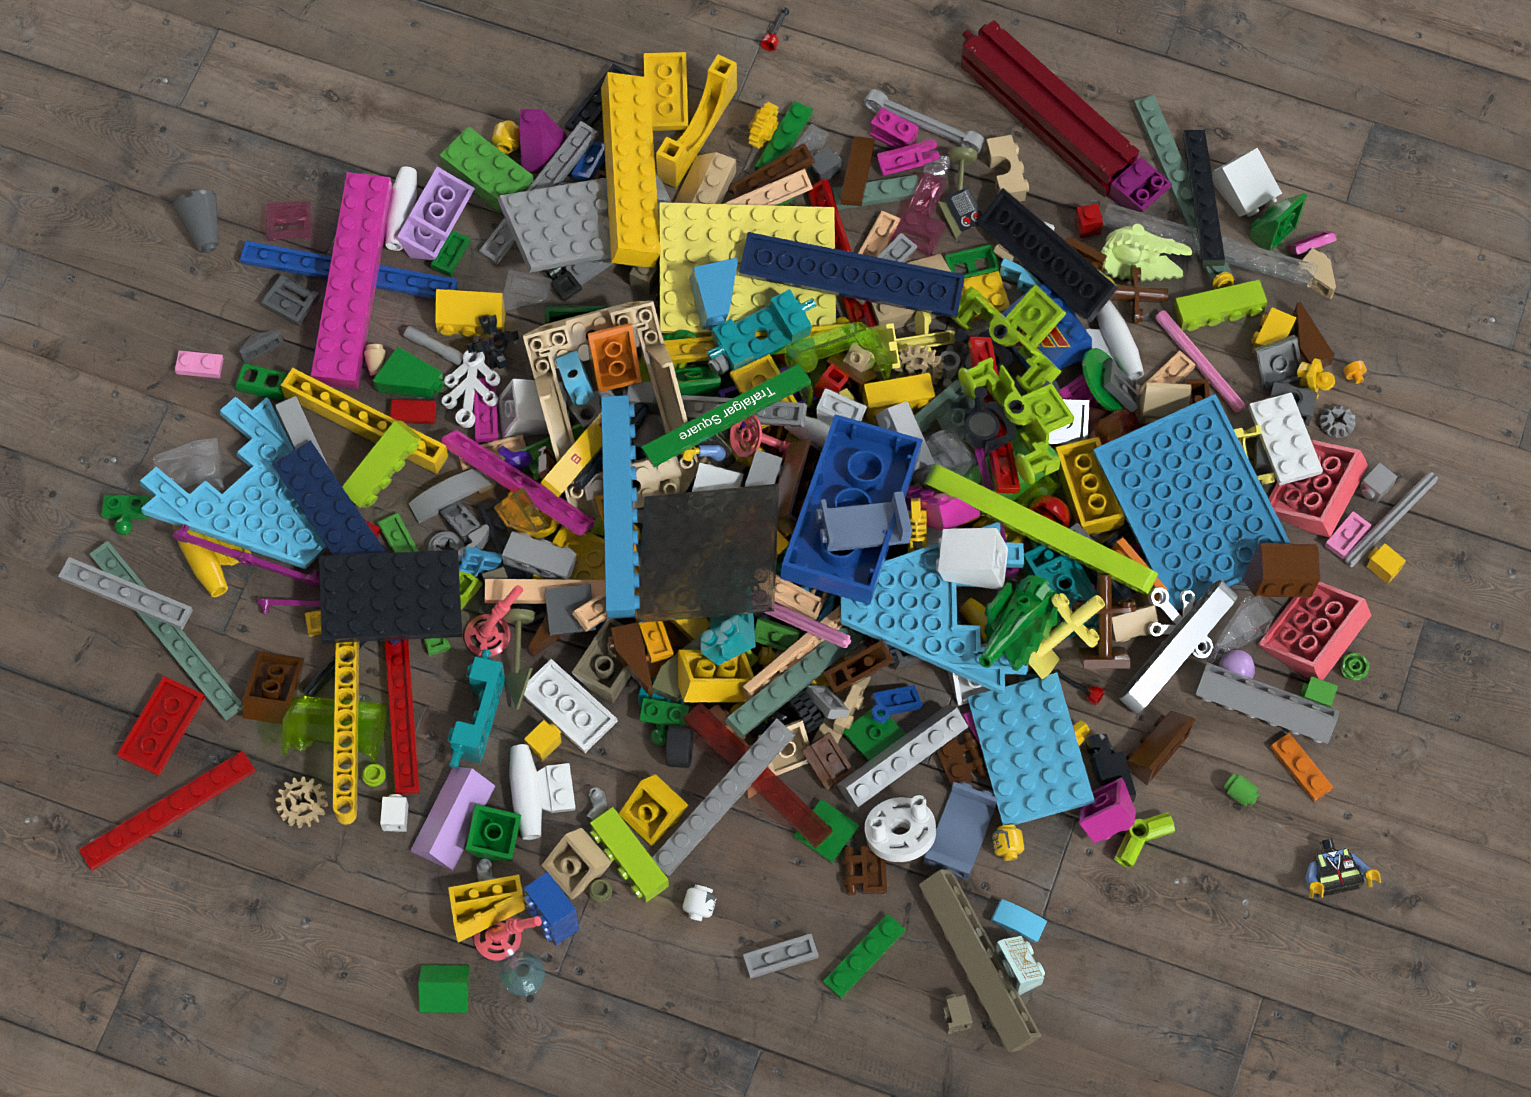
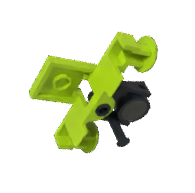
(1033, 314)
(1039, 412)

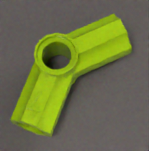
(1152, 829)

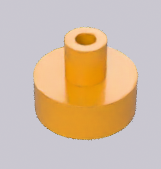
(1355, 371)

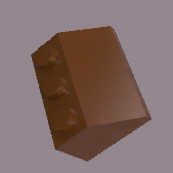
(1283, 570)
(1159, 745)

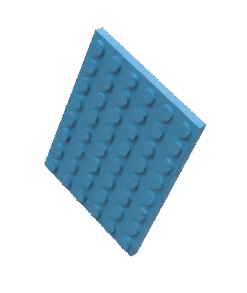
(1190, 498)

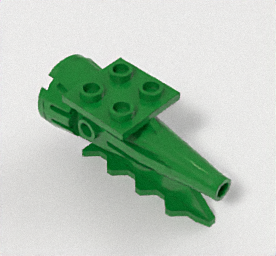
(1018, 621)

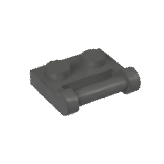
(288, 305)
(1121, 386)

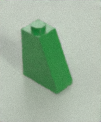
(408, 376)

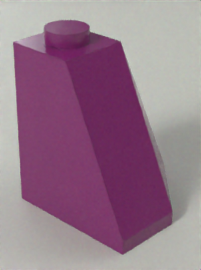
(539, 139)

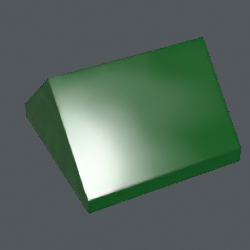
(698, 381)
(492, 833)
(444, 989)

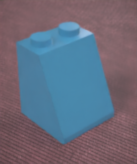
(713, 291)

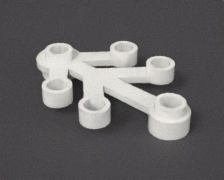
(469, 386)
(1176, 617)

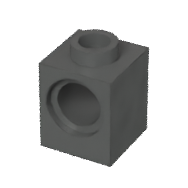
(826, 165)

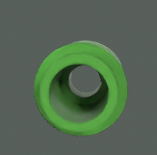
(1242, 790)

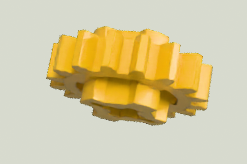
(763, 125)

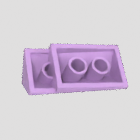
(434, 215)
(450, 818)

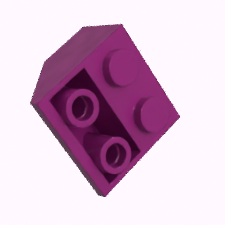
(1138, 186)

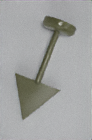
(960, 156)
(518, 680)

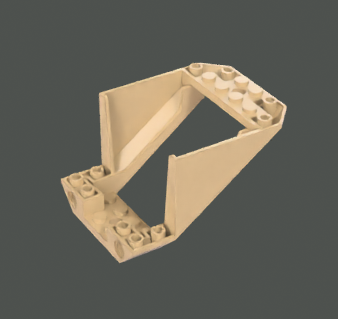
(569, 335)

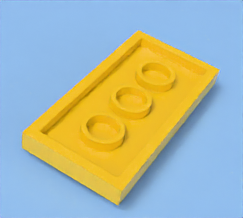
(667, 90)

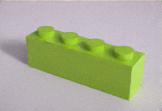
(1220, 305)
(381, 463)
(629, 855)

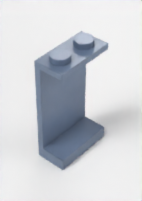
(863, 524)
(961, 830)

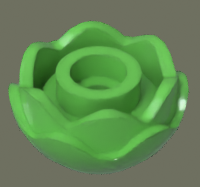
(1357, 660)

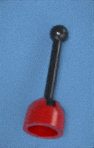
(770, 41)
(1093, 693)

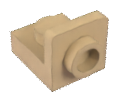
(859, 358)

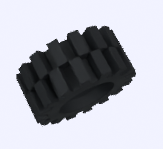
(803, 708)

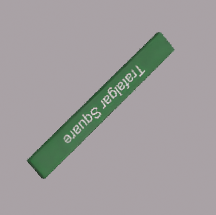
(726, 415)

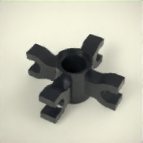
(493, 341)

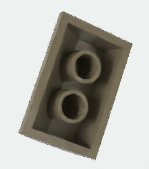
(600, 668)

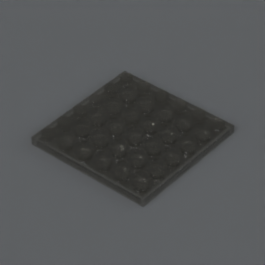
(708, 553)

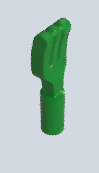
(680, 334)

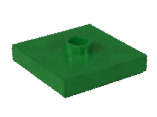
(871, 736)
(842, 828)

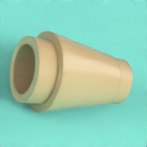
(375, 358)

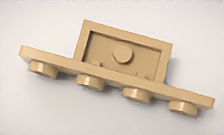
(852, 699)

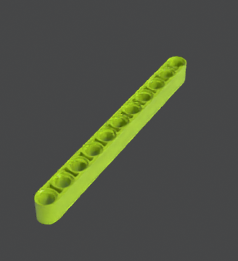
(1042, 529)

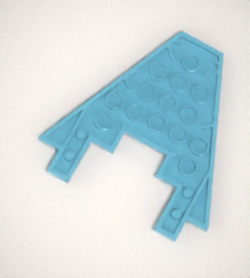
(256, 509)
(919, 616)

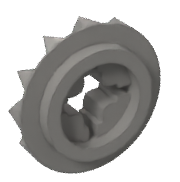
(1337, 430)
(442, 539)

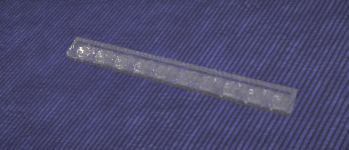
(1234, 251)

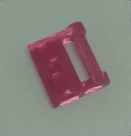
(289, 214)
(921, 227)

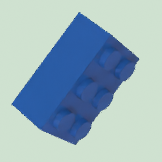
(553, 907)

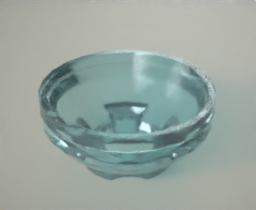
(523, 985)

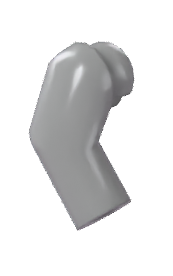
(598, 802)

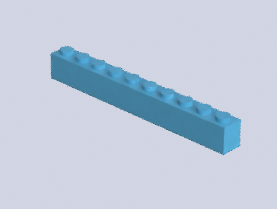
(618, 507)

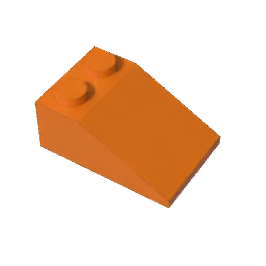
(614, 357)

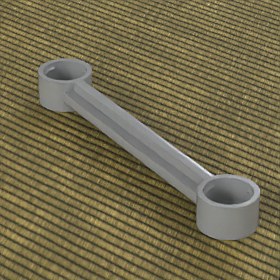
(876, 100)

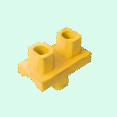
(1314, 377)

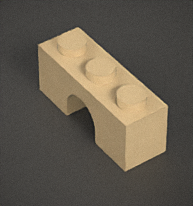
(1003, 153)

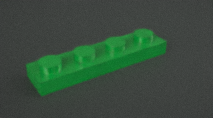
(786, 133)
(864, 956)

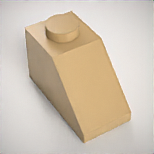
(1324, 278)

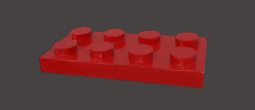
(161, 726)

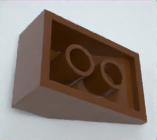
(272, 687)

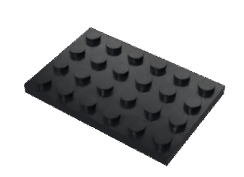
(390, 596)

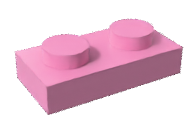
(199, 364)
(1348, 535)

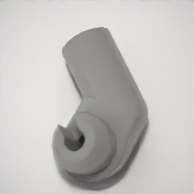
(484, 870)

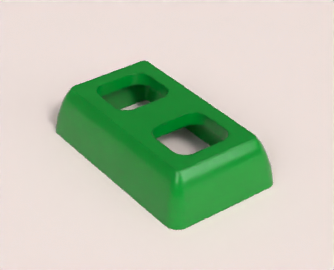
(970, 256)
(258, 388)

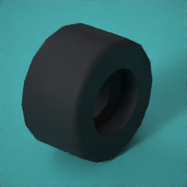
(679, 746)

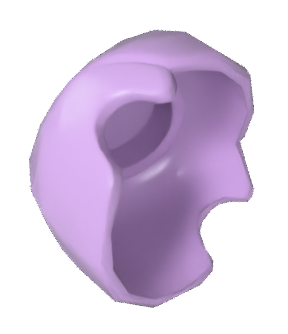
(1238, 662)

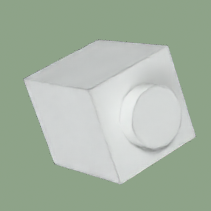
(394, 813)

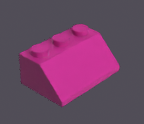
(941, 509)

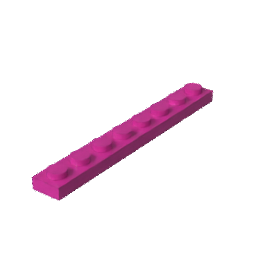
(515, 480)

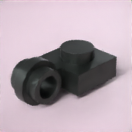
(564, 284)

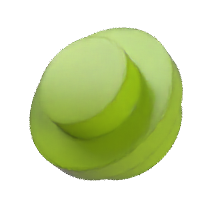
(373, 775)

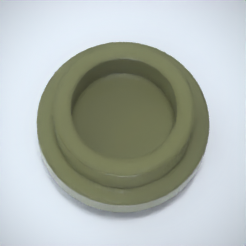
(600, 890)

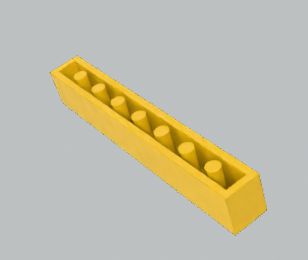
(357, 416)

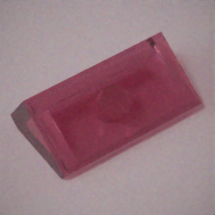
(928, 194)

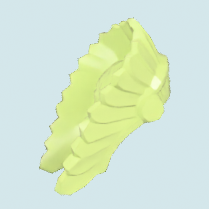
(1140, 248)

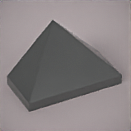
(260, 344)

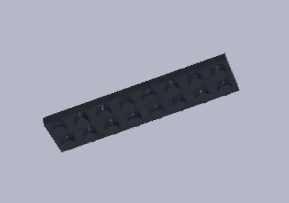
(1047, 255)

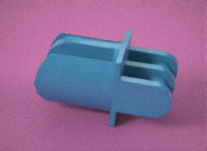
(479, 561)

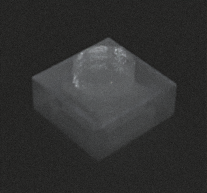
(938, 167)

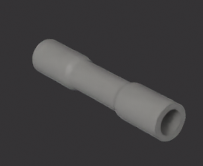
(424, 340)

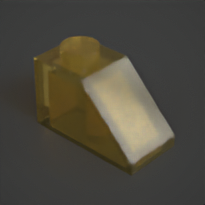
(521, 513)

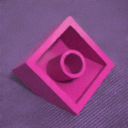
(1110, 812)

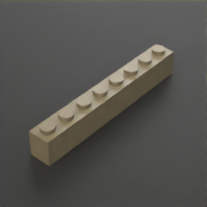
(979, 961)

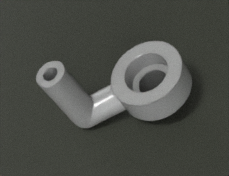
(719, 365)

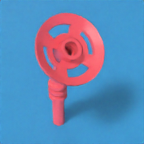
(752, 436)
(489, 630)
(500, 935)

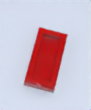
(414, 411)

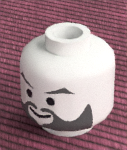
(699, 902)

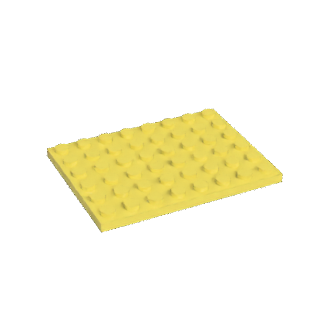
(718, 232)

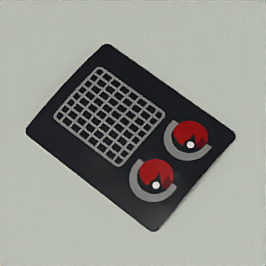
(964, 208)

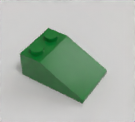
(1277, 222)

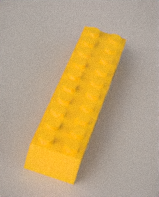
(630, 170)

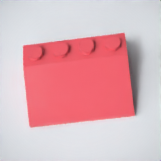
(1320, 500)
(1316, 630)

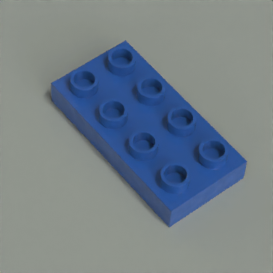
(855, 468)

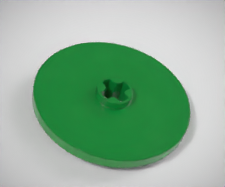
(1094, 376)

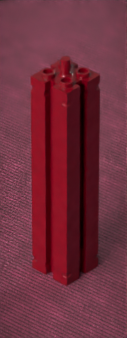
(1047, 106)

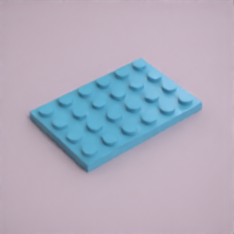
(1031, 750)

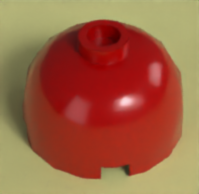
(1051, 508)

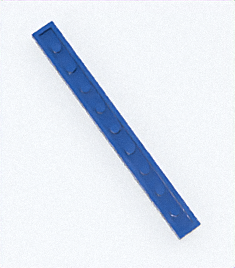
(319, 265)

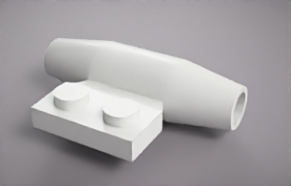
(401, 205)
(1116, 341)
(829, 405)
(533, 790)

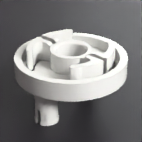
(898, 813)

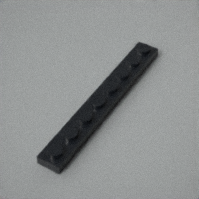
(1203, 198)

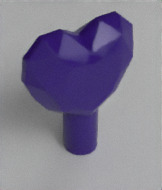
(517, 459)

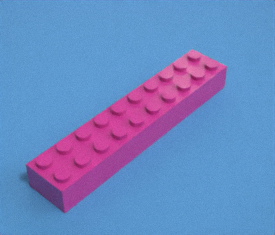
(352, 280)

